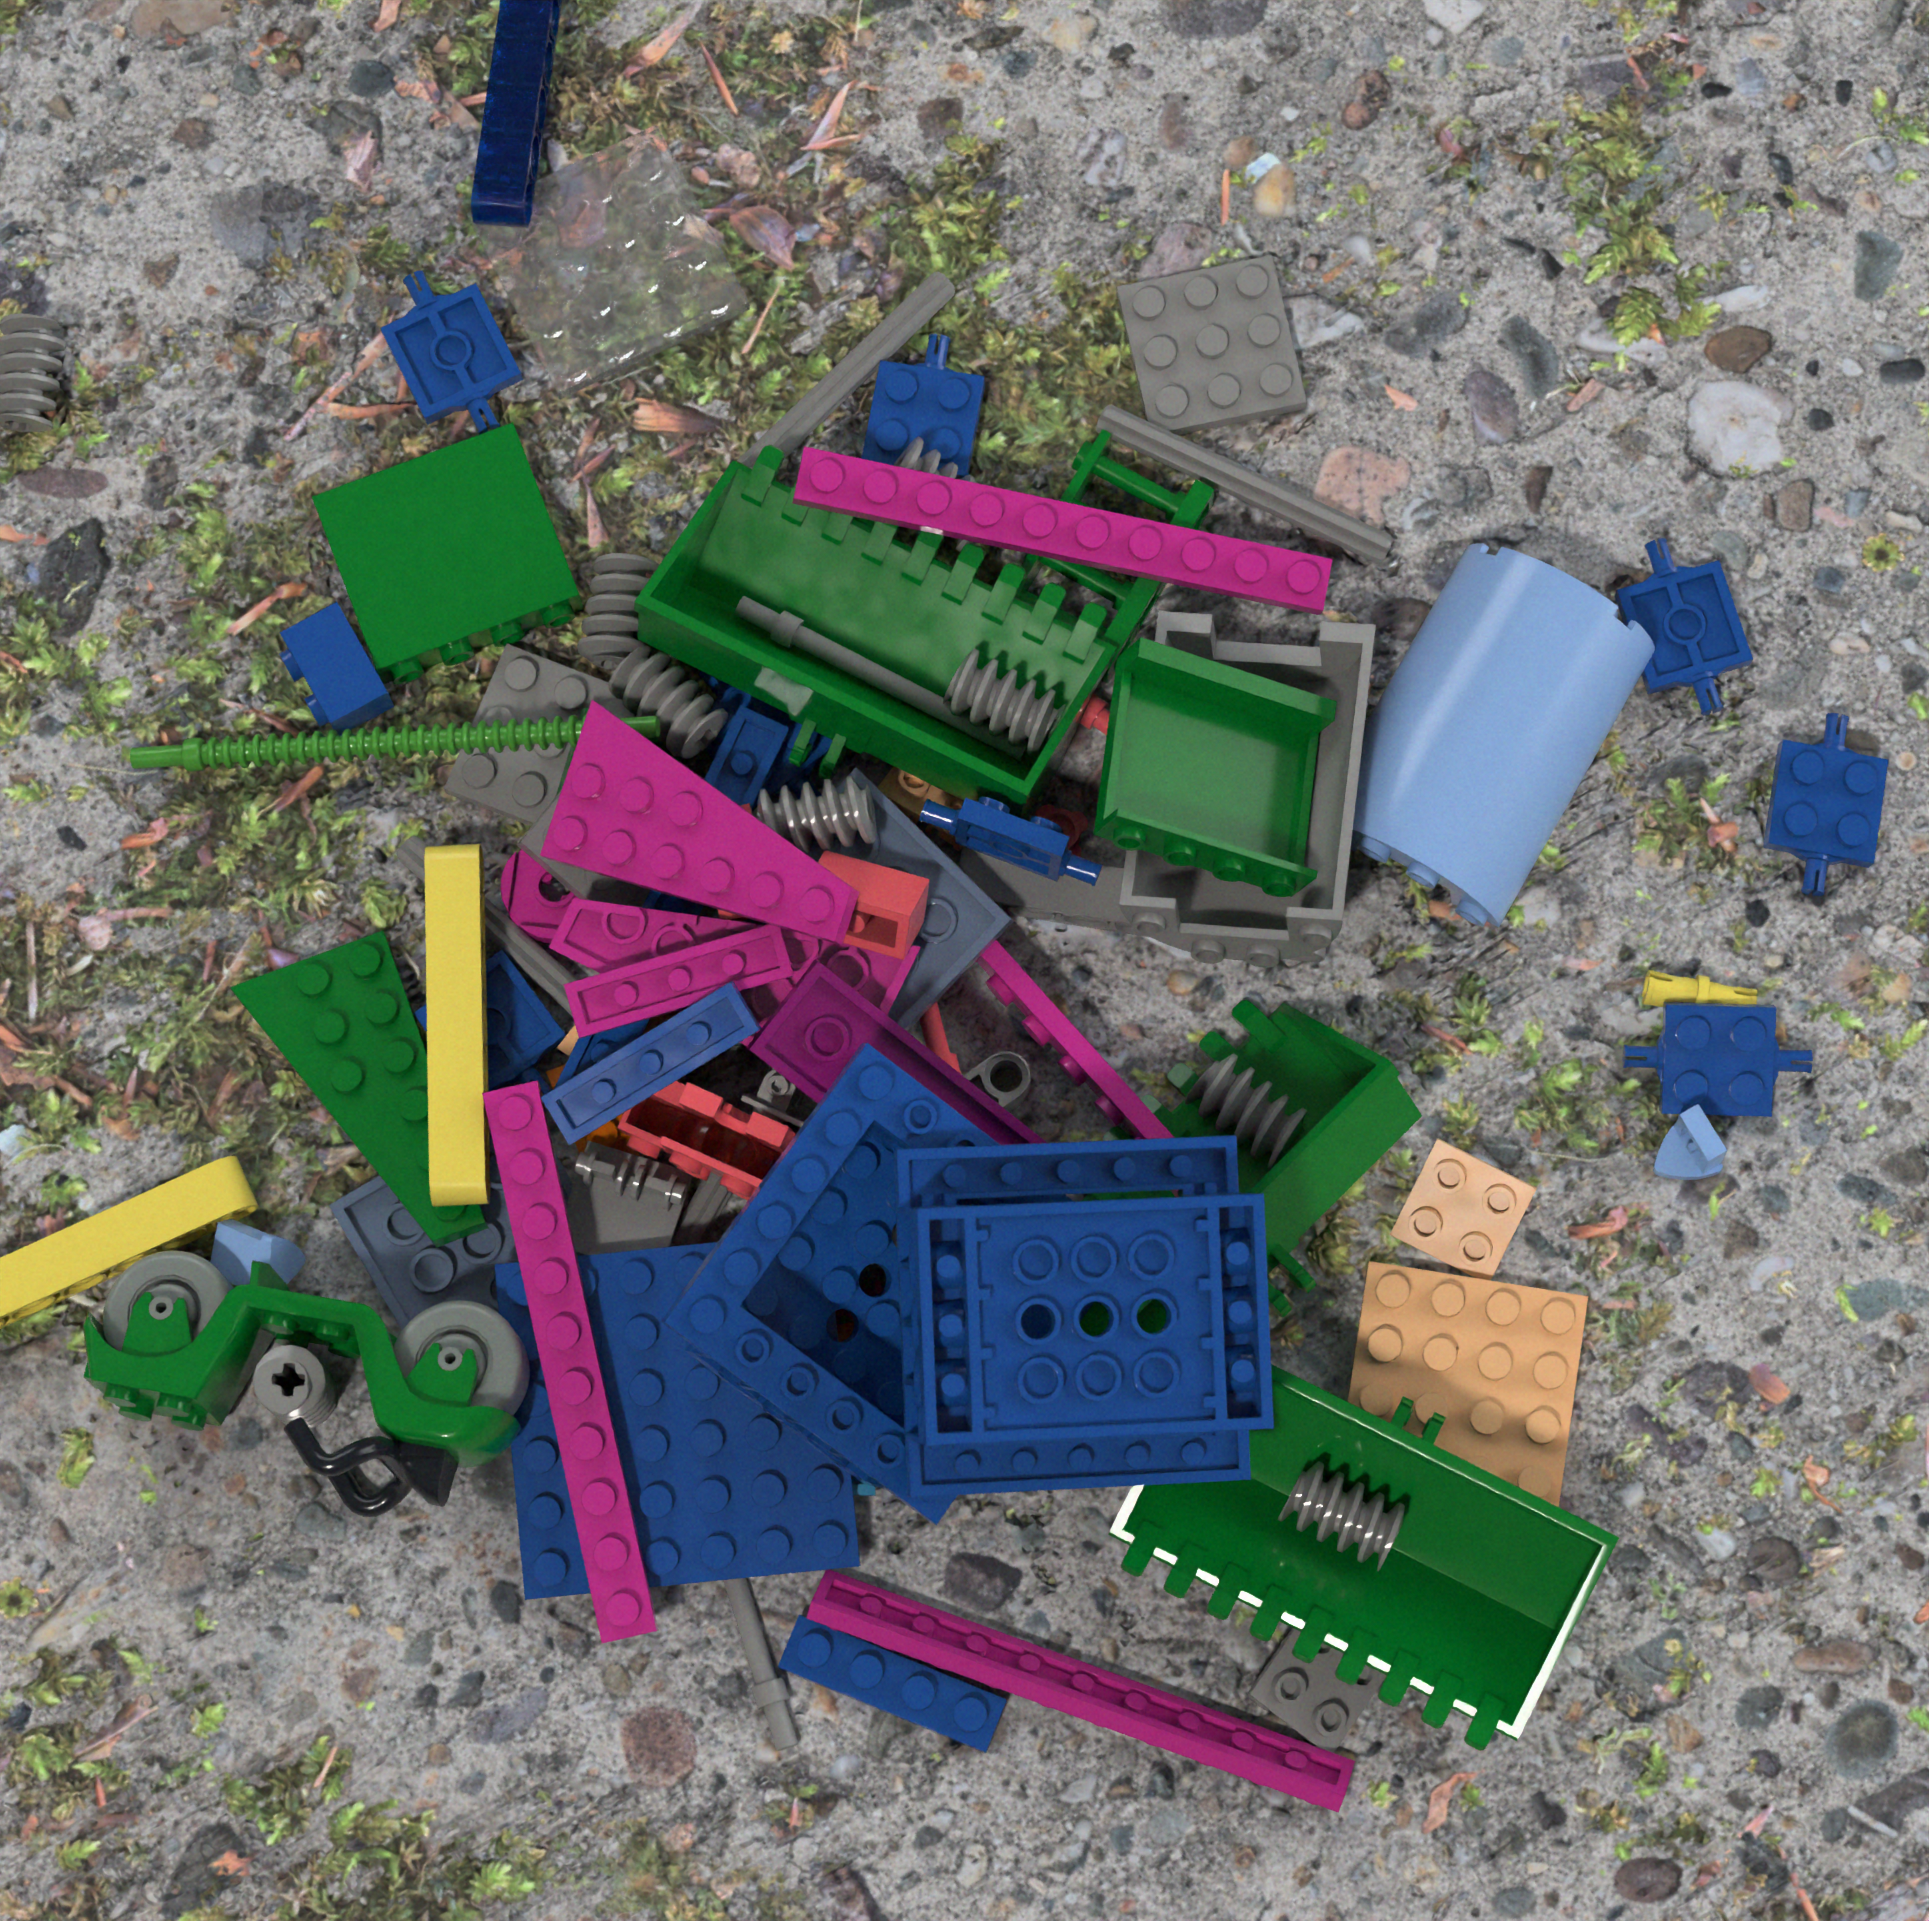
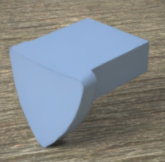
(1690, 1148)
(240, 1244)

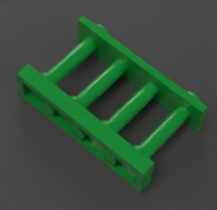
(1130, 599)

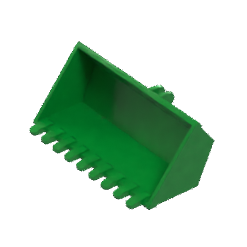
(880, 603)
(1350, 1122)
(1463, 1602)

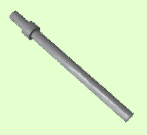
(789, 631)
(769, 1692)

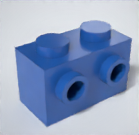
(335, 669)

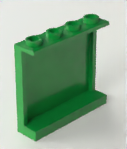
(448, 555)
(1210, 767)

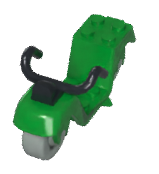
(188, 1342)

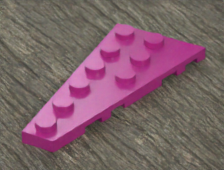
(666, 829)
(620, 935)

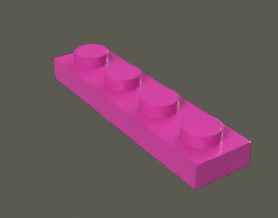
(677, 979)

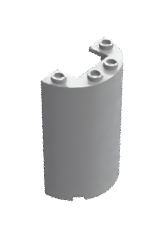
(1237, 919)

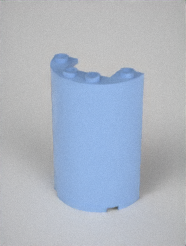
(1492, 726)

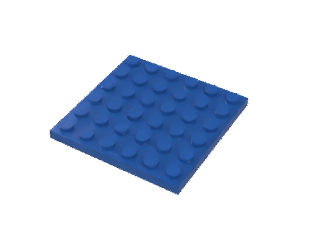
(705, 1468)

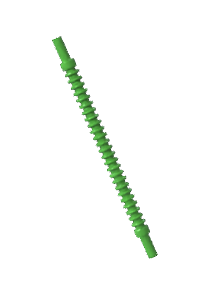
(197, 754)

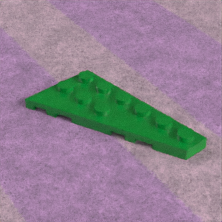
(362, 1055)

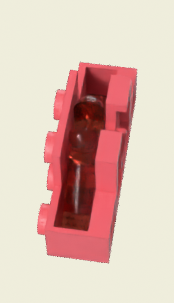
(706, 1136)

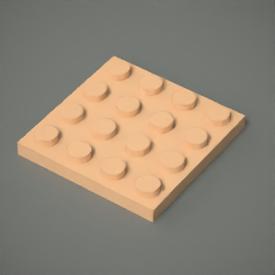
(1483, 1357)

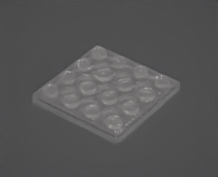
(612, 263)

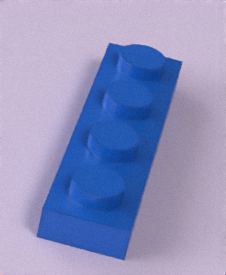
(651, 1063)
(892, 1684)

